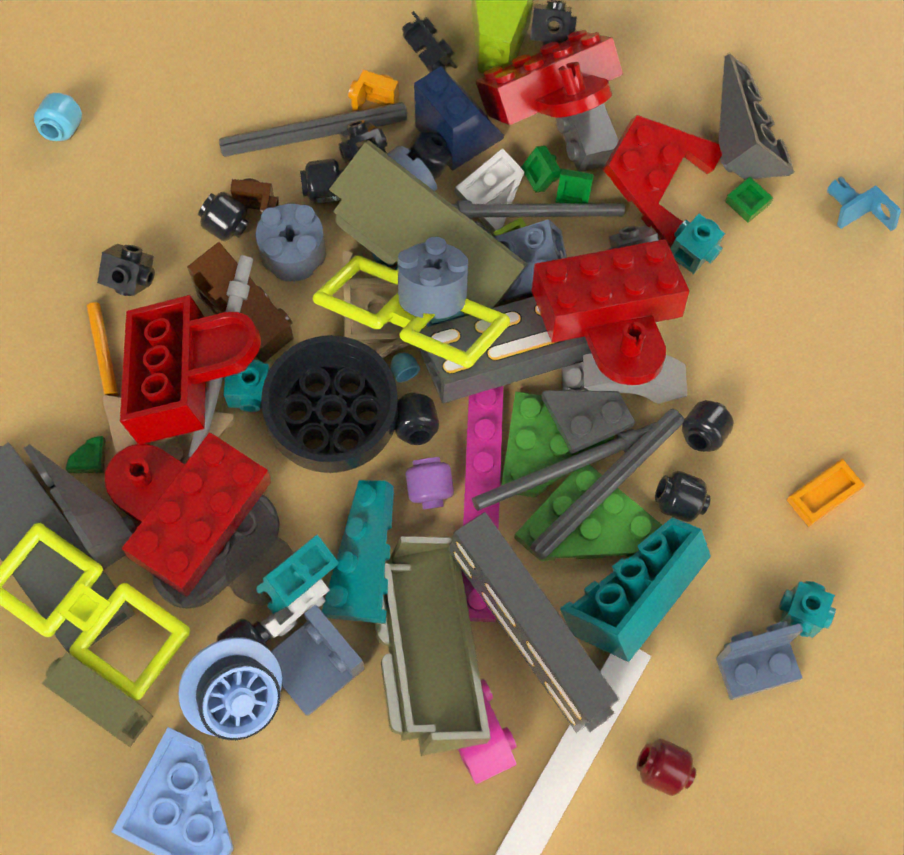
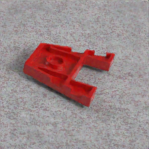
(646, 164)

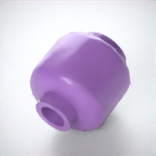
(429, 482)

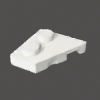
(492, 184)
(285, 619)

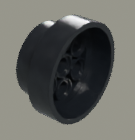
(333, 363)

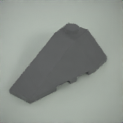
(745, 128)
(90, 516)

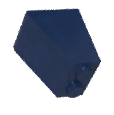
(452, 113)

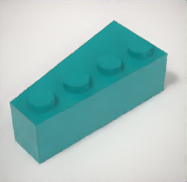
(639, 591)

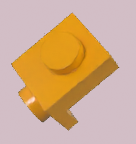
(375, 88)

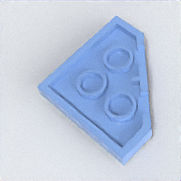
(176, 803)

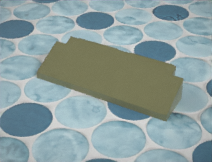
(395, 210)
(432, 658)

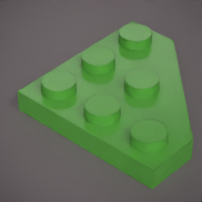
(534, 442)
(609, 530)

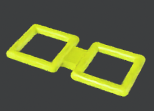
(411, 324)
(90, 611)

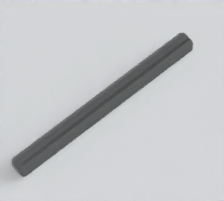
(310, 129)
(606, 484)

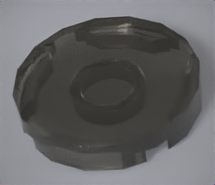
(251, 561)

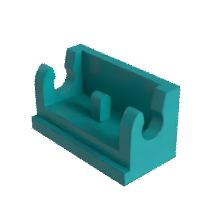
(297, 574)

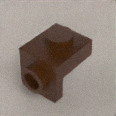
(254, 194)

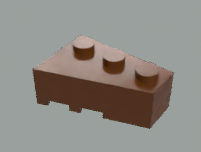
(211, 280)

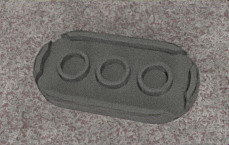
(261, 519)

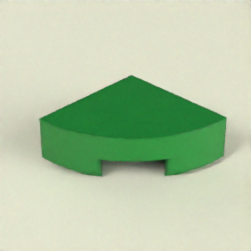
(88, 457)

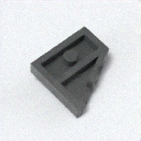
(587, 416)

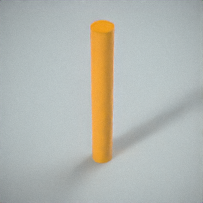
(102, 349)

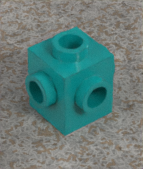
(697, 243)
(245, 388)
(795, 608)

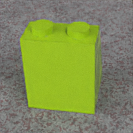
(499, 30)

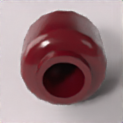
(666, 767)

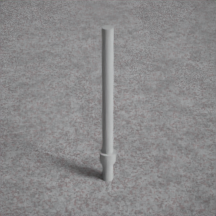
(237, 292)

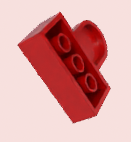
(554, 82)
(615, 305)
(171, 357)
(181, 507)

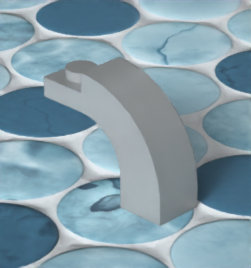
(667, 386)

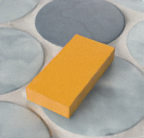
(825, 492)

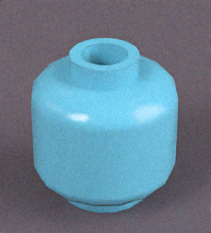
(57, 117)

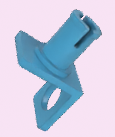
(856, 205)

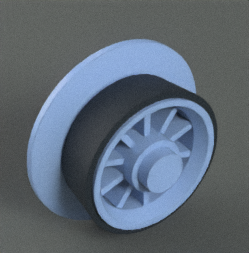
(231, 688)

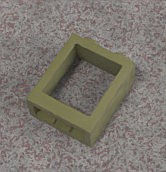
(97, 698)

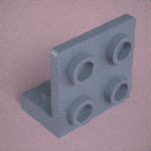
(534, 245)
(760, 661)
(316, 662)

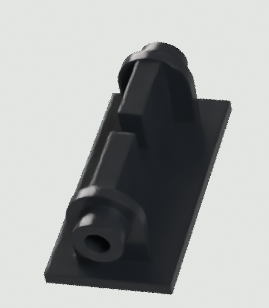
(422, 34)

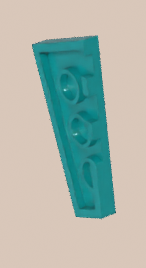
(359, 578)

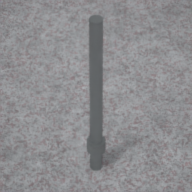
(540, 210)
(623, 442)

